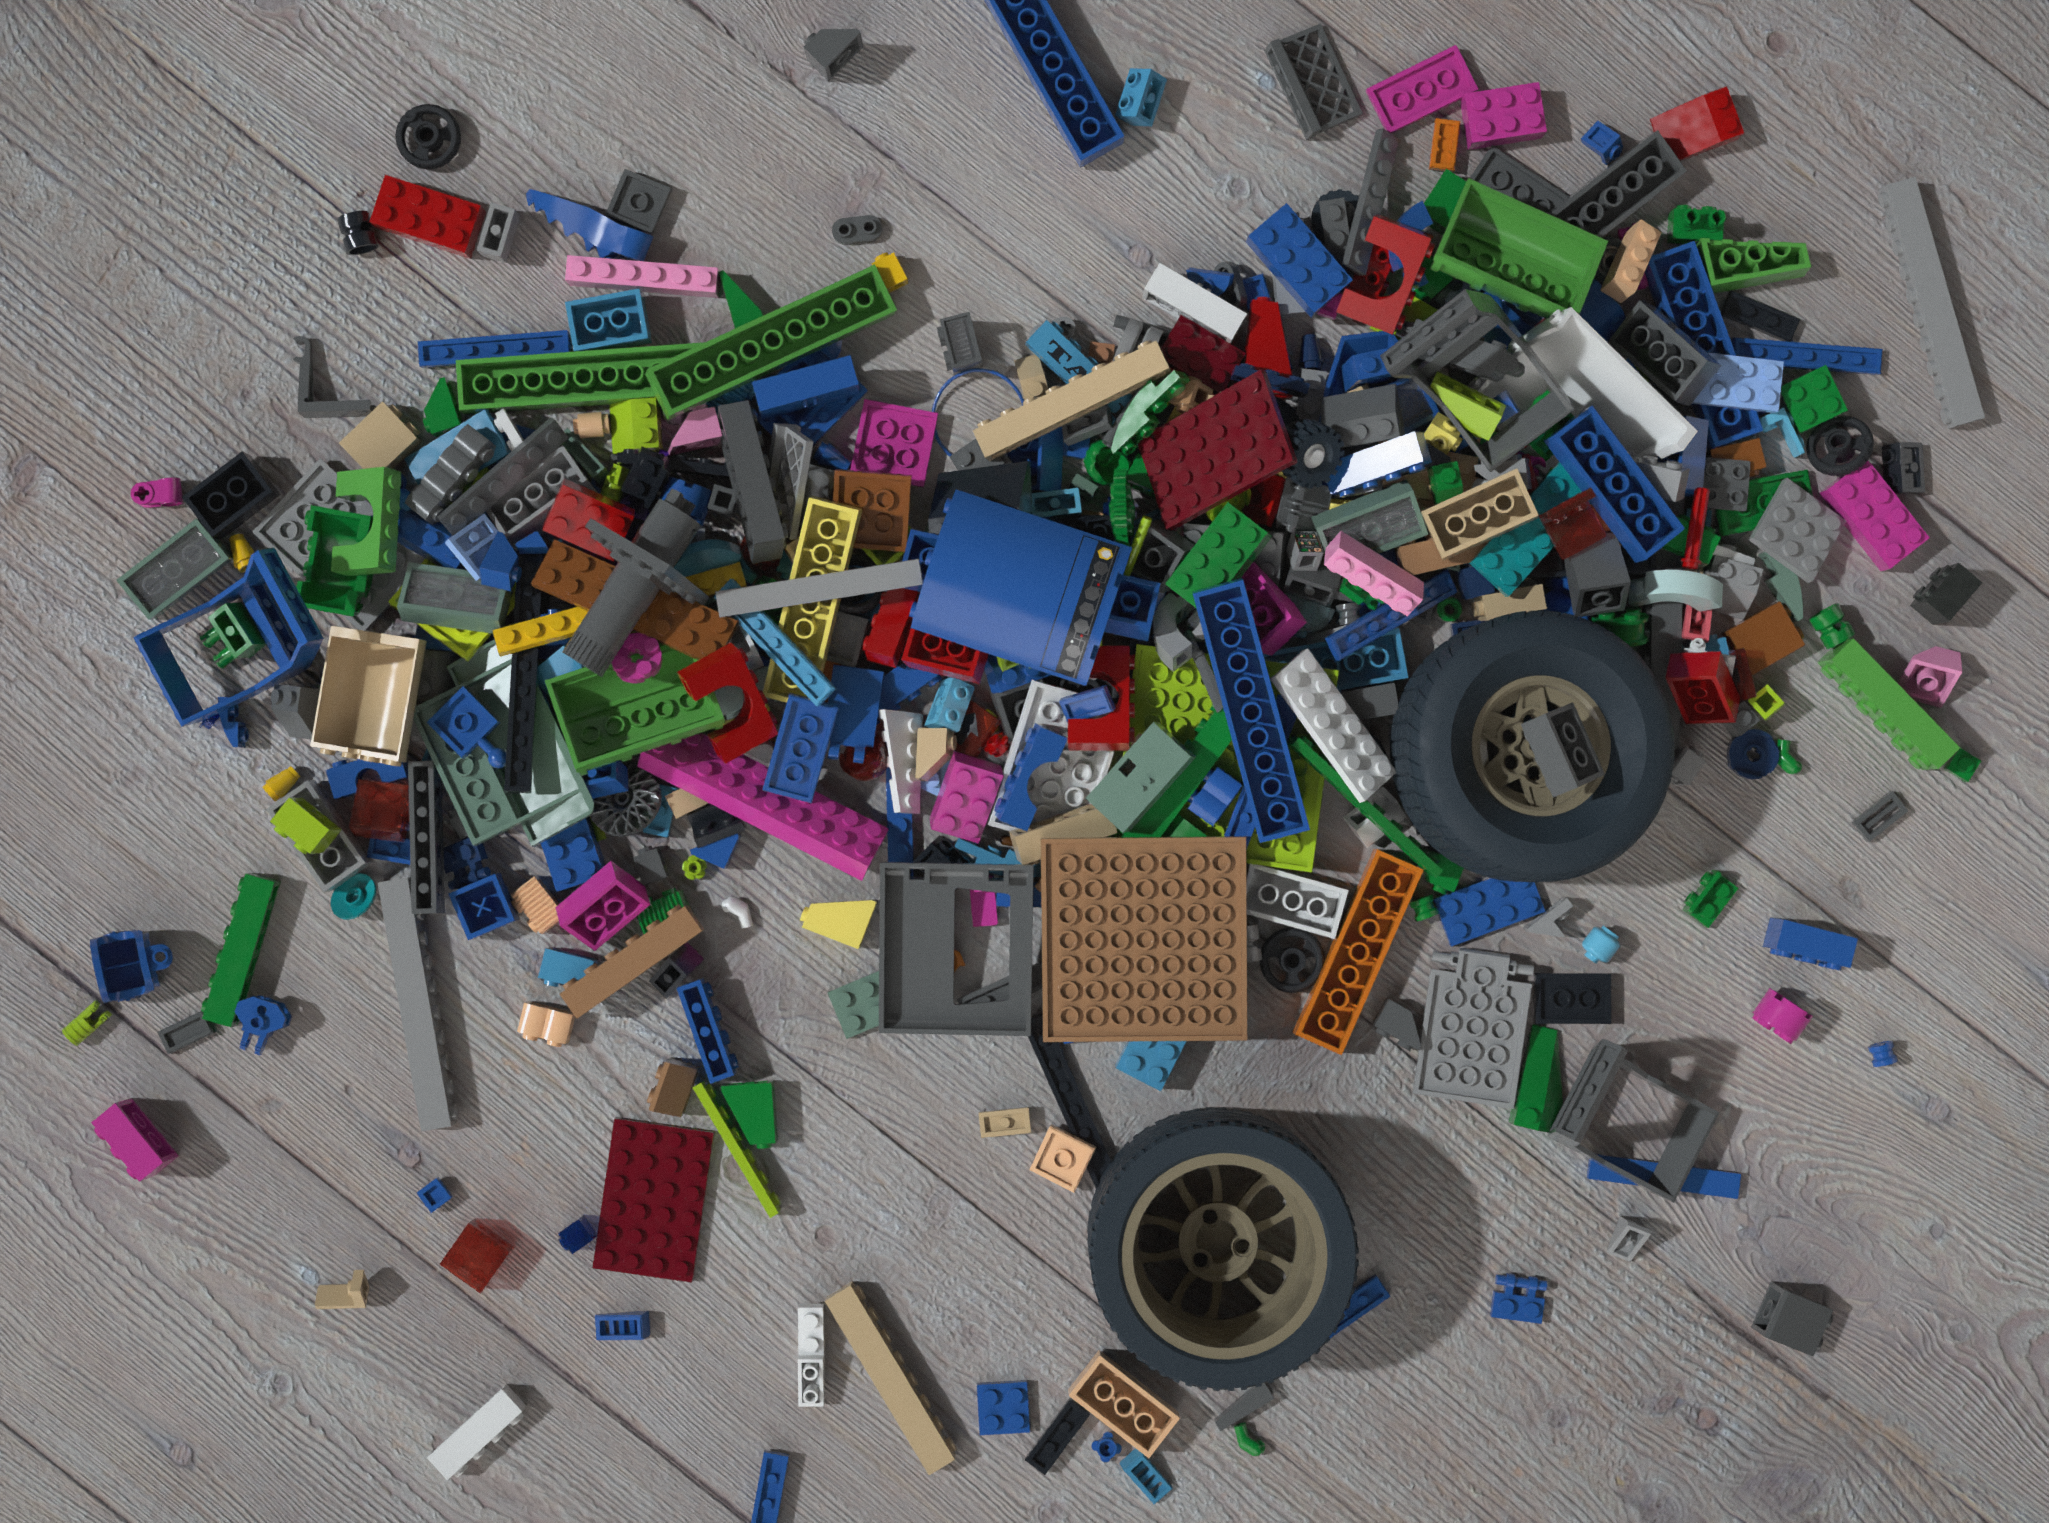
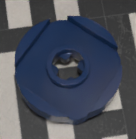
(1759, 767)

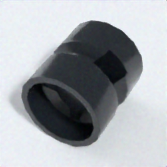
(357, 232)

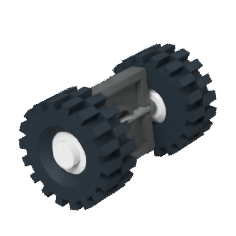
(1314, 446)

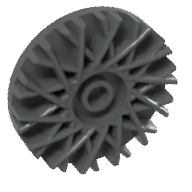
(630, 810)

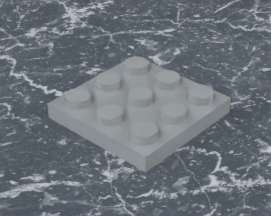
(1797, 530)

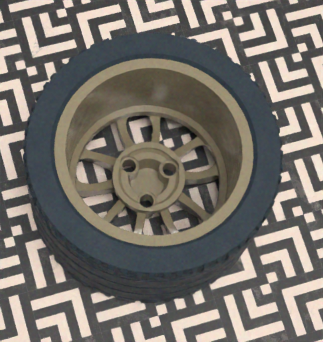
(1287, 1324)

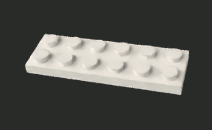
(1333, 725)

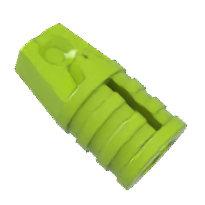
(614, 482)

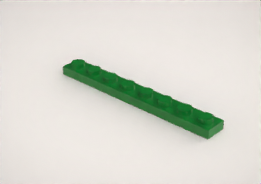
(1373, 812)

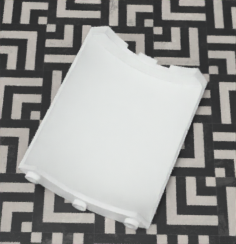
(1596, 377)

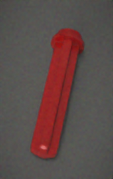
(1696, 528)

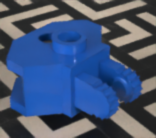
(259, 1022)

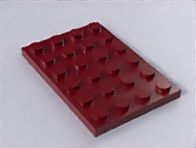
(1217, 450)
(653, 1200)

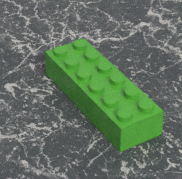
(1888, 705)

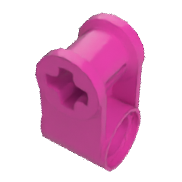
(162, 492)

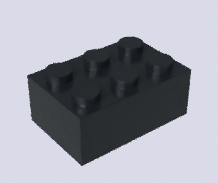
(231, 495)

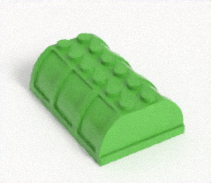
(1518, 252)
(619, 719)

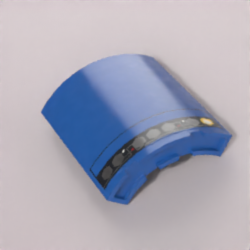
(1019, 587)

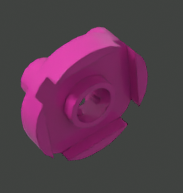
(642, 669)

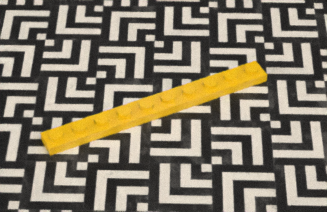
(565, 623)

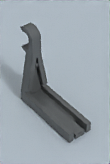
(322, 409)

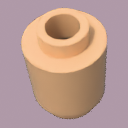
(591, 425)

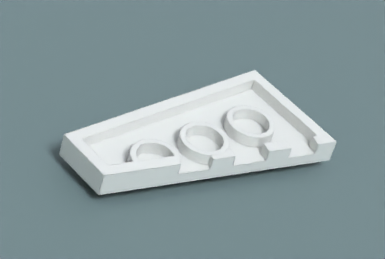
(901, 740)

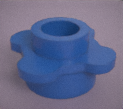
(1106, 1454)

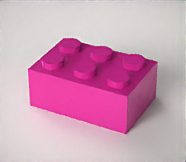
(1503, 116)
(966, 797)
(602, 906)
(134, 1139)

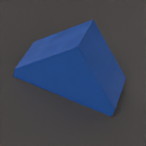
(718, 852)

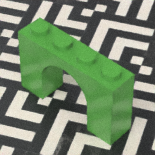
(379, 548)

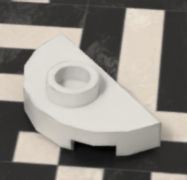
(1729, 552)

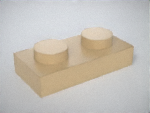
(1004, 1122)

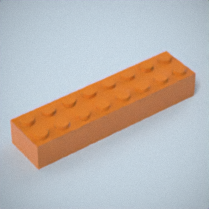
(1357, 951)

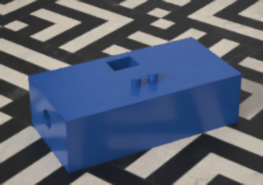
(806, 387)

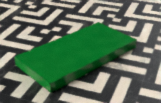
(1759, 496)

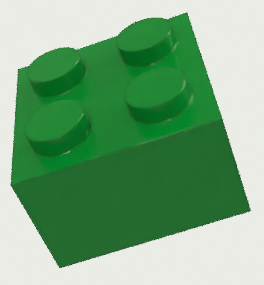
(1812, 399)

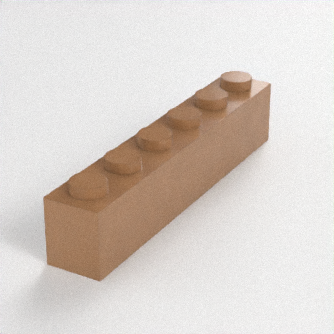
(631, 961)

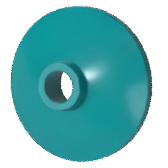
(353, 897)

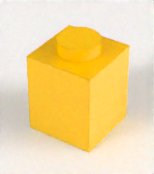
(890, 271)

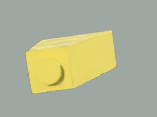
(840, 920)

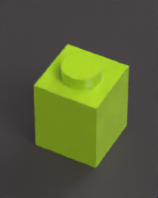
(1766, 702)

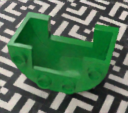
(327, 589)

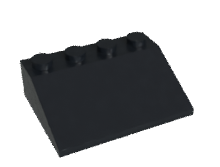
(1002, 484)

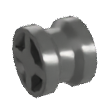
(1348, 613)

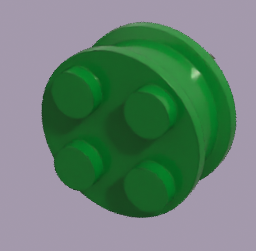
(1625, 624)

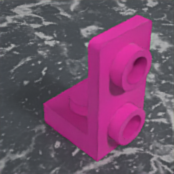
(983, 907)

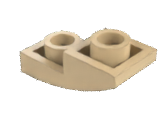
(683, 802)

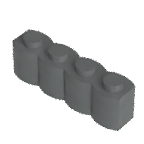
(450, 474)

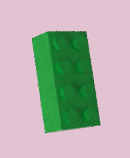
(1220, 553)

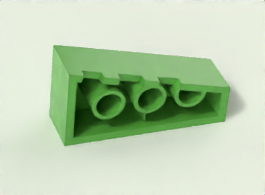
(1751, 263)

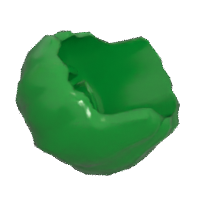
(1101, 463)

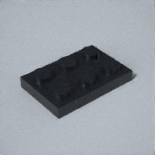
(1572, 998)

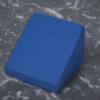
(532, 544)

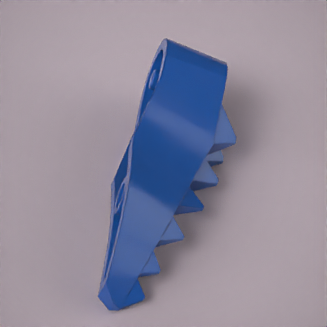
(598, 231)

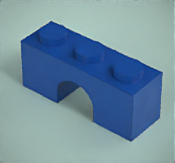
(345, 776)

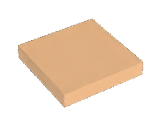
(1062, 1158)

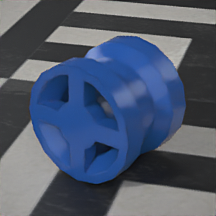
(1883, 1053)

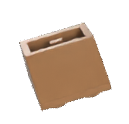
(673, 1087)

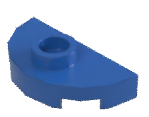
(1214, 280)

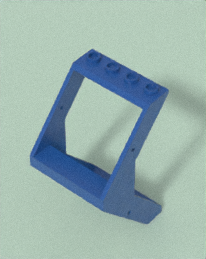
(290, 656)

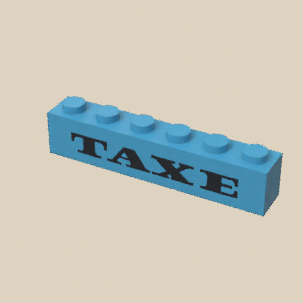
(1066, 359)

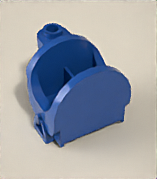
(127, 964)

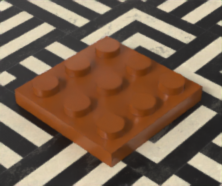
(883, 505)

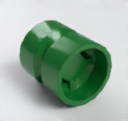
(1832, 626)

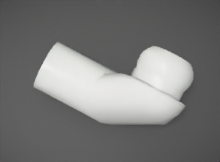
(740, 909)

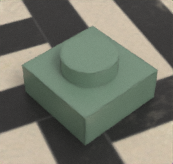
(1086, 486)

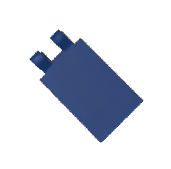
(858, 704)

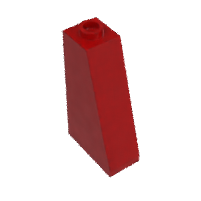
(1266, 340)

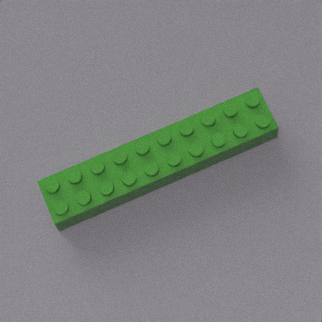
(770, 342)
(559, 378)

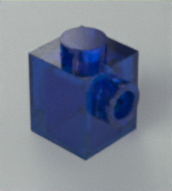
(577, 1235)

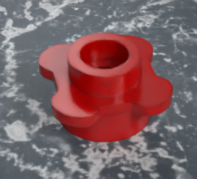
(997, 745)

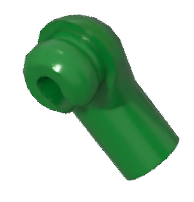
(1787, 761)
(1246, 1443)

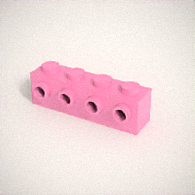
(1374, 573)

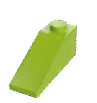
(1471, 408)

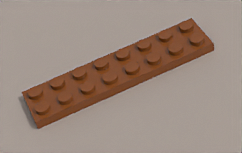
(669, 618)

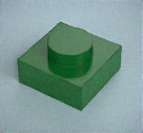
(1962, 765)

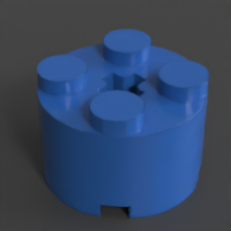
(693, 493)

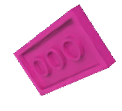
(1421, 89)

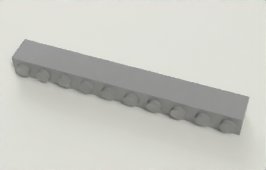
(1931, 303)
(418, 1007)

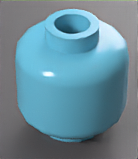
(1600, 944)

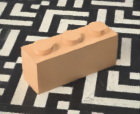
(1631, 261)

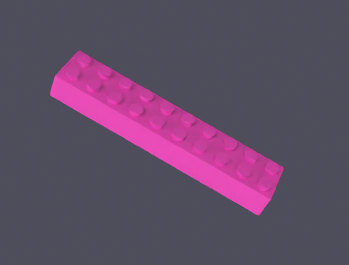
(817, 828)

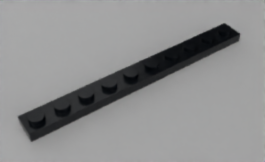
(523, 684)

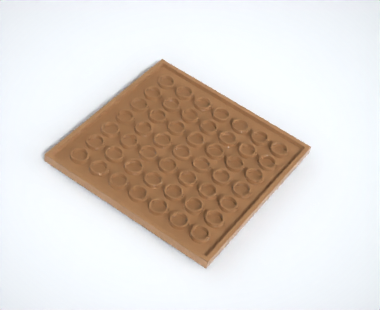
(1144, 939)

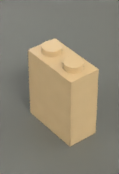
(381, 438)
(1496, 604)

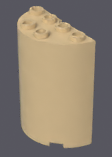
(368, 695)

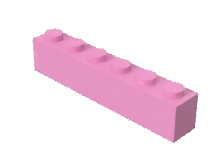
(643, 275)

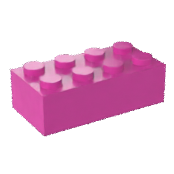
(1874, 516)

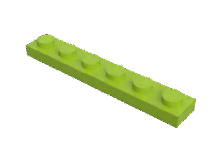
(732, 1138)

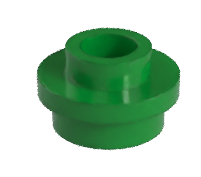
(1457, 609)

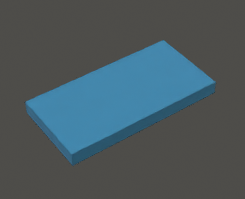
(426, 457)

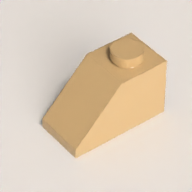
(1031, 377)
(933, 751)

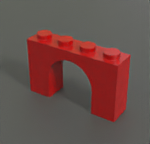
(1411, 248)
(754, 722)
(1114, 729)

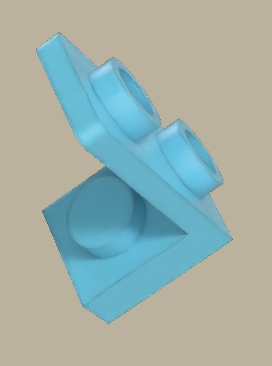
(1785, 424)

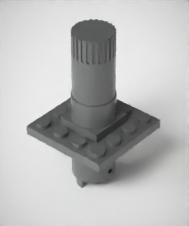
(641, 572)

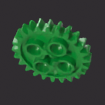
(1122, 508)

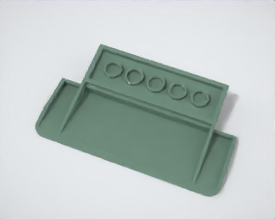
(477, 789)

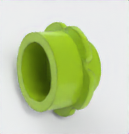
(699, 872)

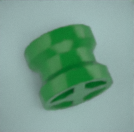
(1424, 907)

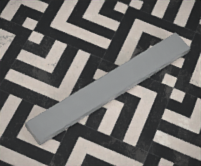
(819, 587)

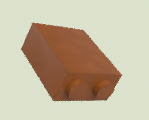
(1765, 636)

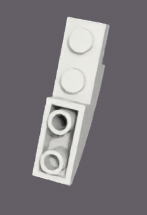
(811, 1355)

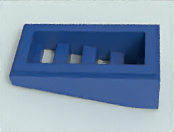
(638, 1323)

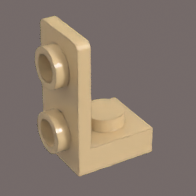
(344, 1295)

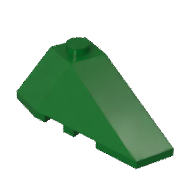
(1539, 1083)

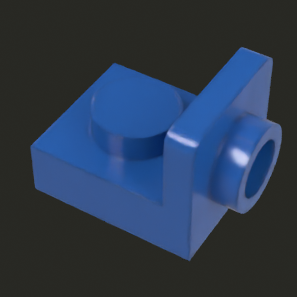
(1603, 142)

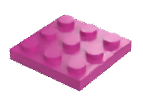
(894, 440)

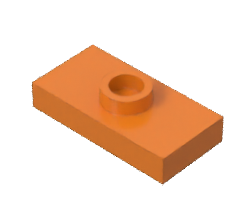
(1444, 144)

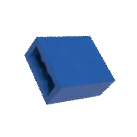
(1365, 369)

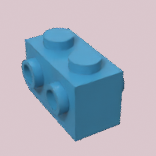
(1141, 97)

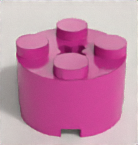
(1781, 1014)

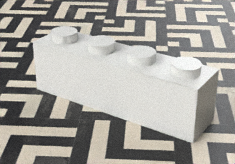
(476, 1432)

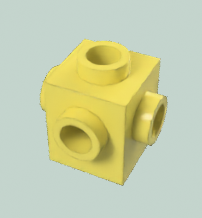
(1443, 434)

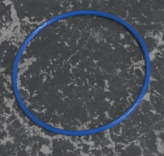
(963, 373)

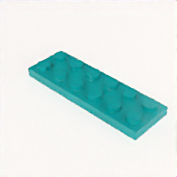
(1513, 555)

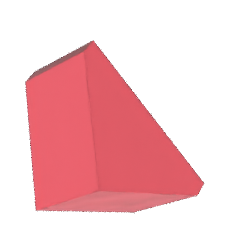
(1696, 623)

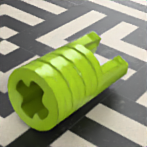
(83, 1025)

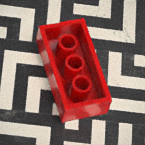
(427, 216)

